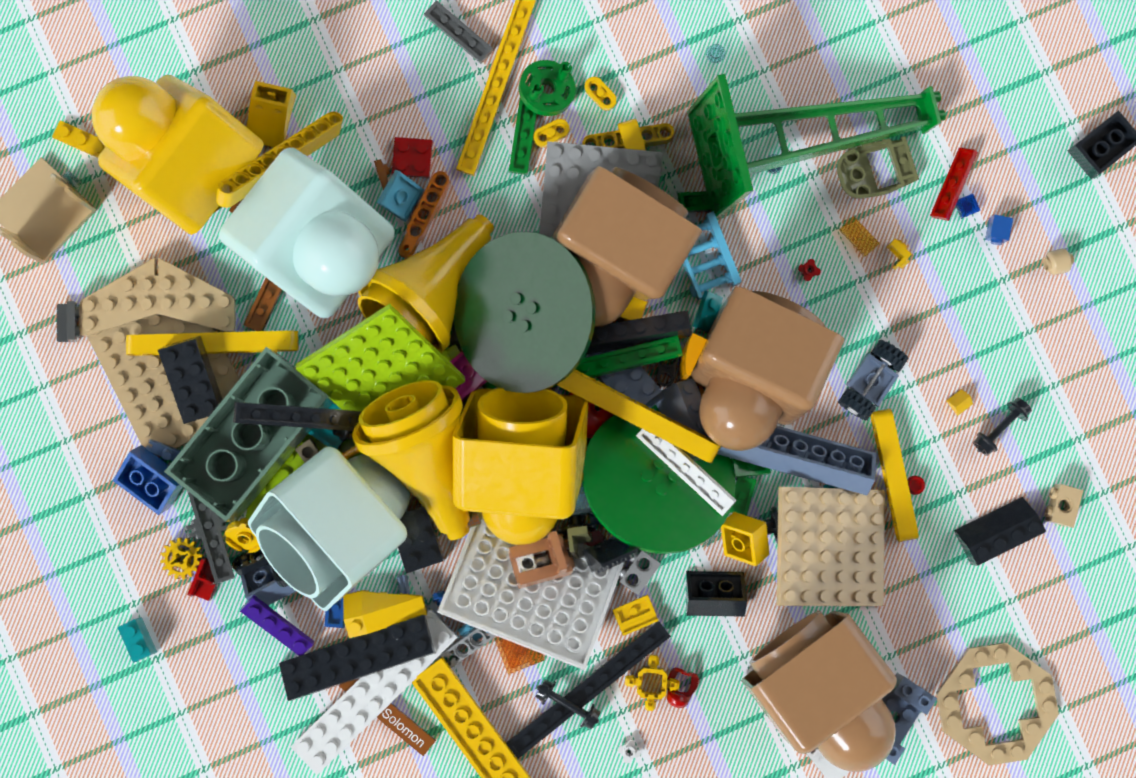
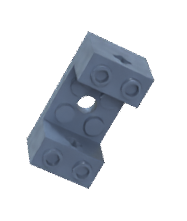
(908, 701)

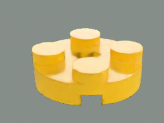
(234, 536)

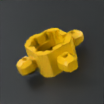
(672, 684)

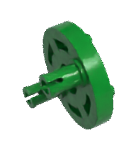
(557, 79)

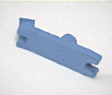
(162, 450)

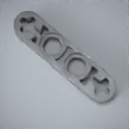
(468, 640)

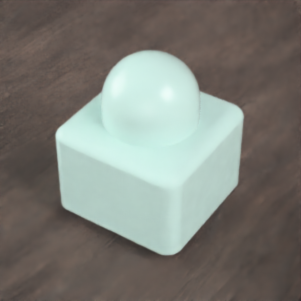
(308, 233)
(331, 524)

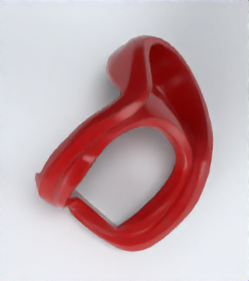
(677, 698)

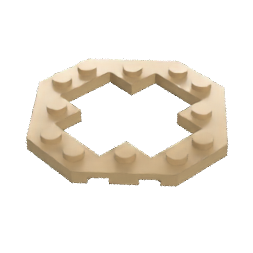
(1031, 728)

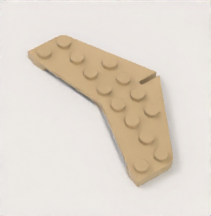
(146, 294)

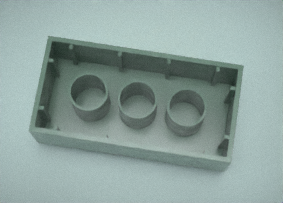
(232, 461)

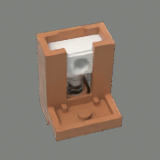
(556, 549)

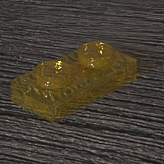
(859, 236)

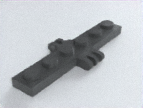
(209, 528)

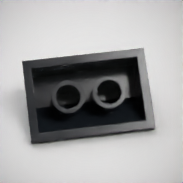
(715, 593)

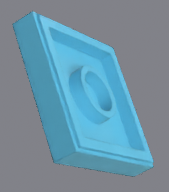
(400, 196)

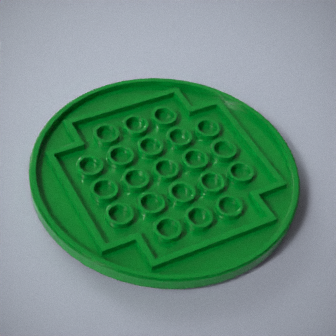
(643, 497)

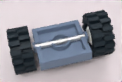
(873, 379)

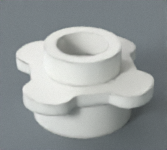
(630, 745)

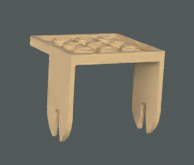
(42, 212)

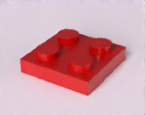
(412, 157)

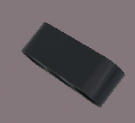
(666, 369)

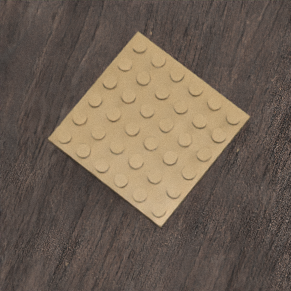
(830, 547)

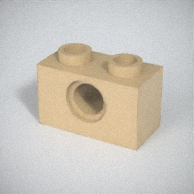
(1072, 500)

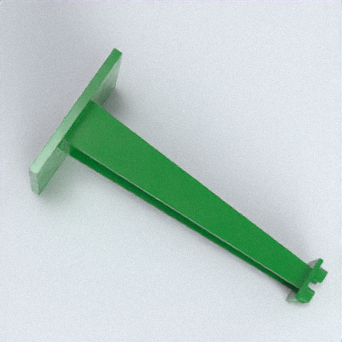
(722, 152)

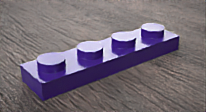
(277, 626)

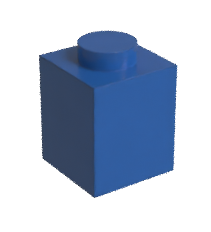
(998, 229)

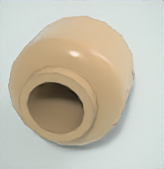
(1058, 261)

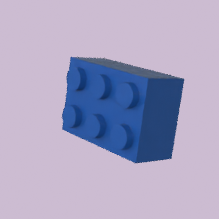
(145, 479)

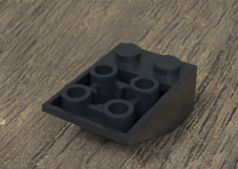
(608, 554)

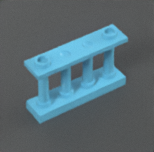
(724, 258)

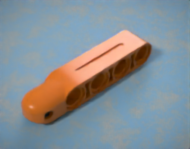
(423, 224)

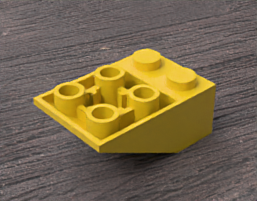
(270, 112)

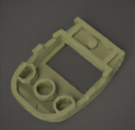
(857, 176)

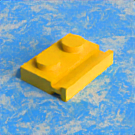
(635, 615)

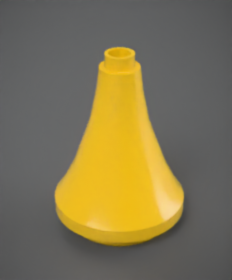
(427, 282)
(413, 439)

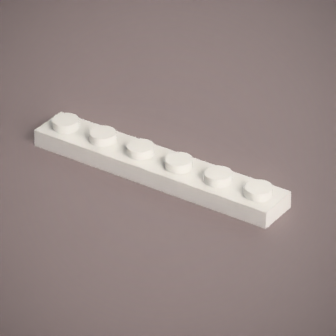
(689, 472)

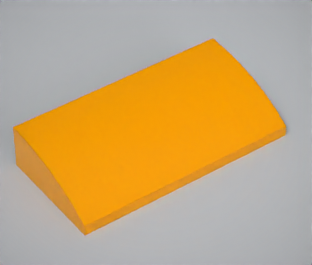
(691, 353)

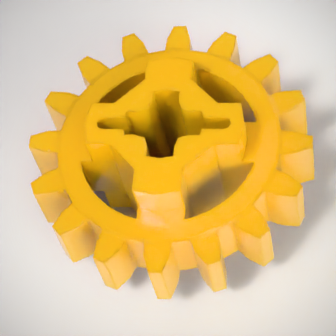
(177, 551)

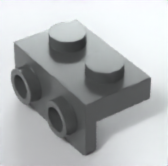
(67, 322)

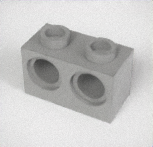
(643, 575)

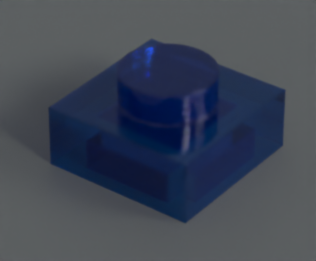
(967, 206)

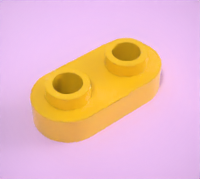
(600, 94)
(550, 132)

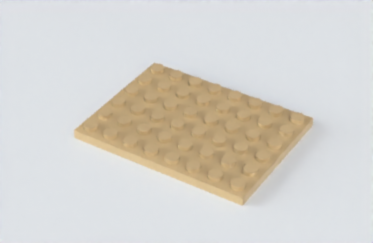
(143, 384)

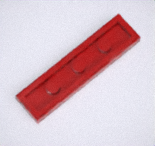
(954, 183)

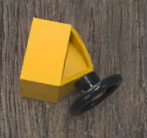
(747, 537)

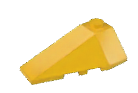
(375, 611)

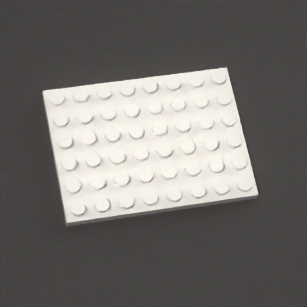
(548, 617)

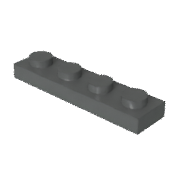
(458, 32)

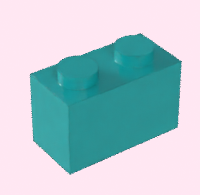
(137, 639)

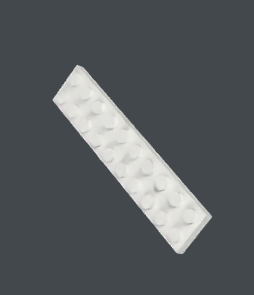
(365, 702)

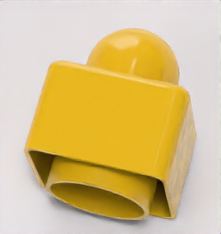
(170, 145)
(519, 460)

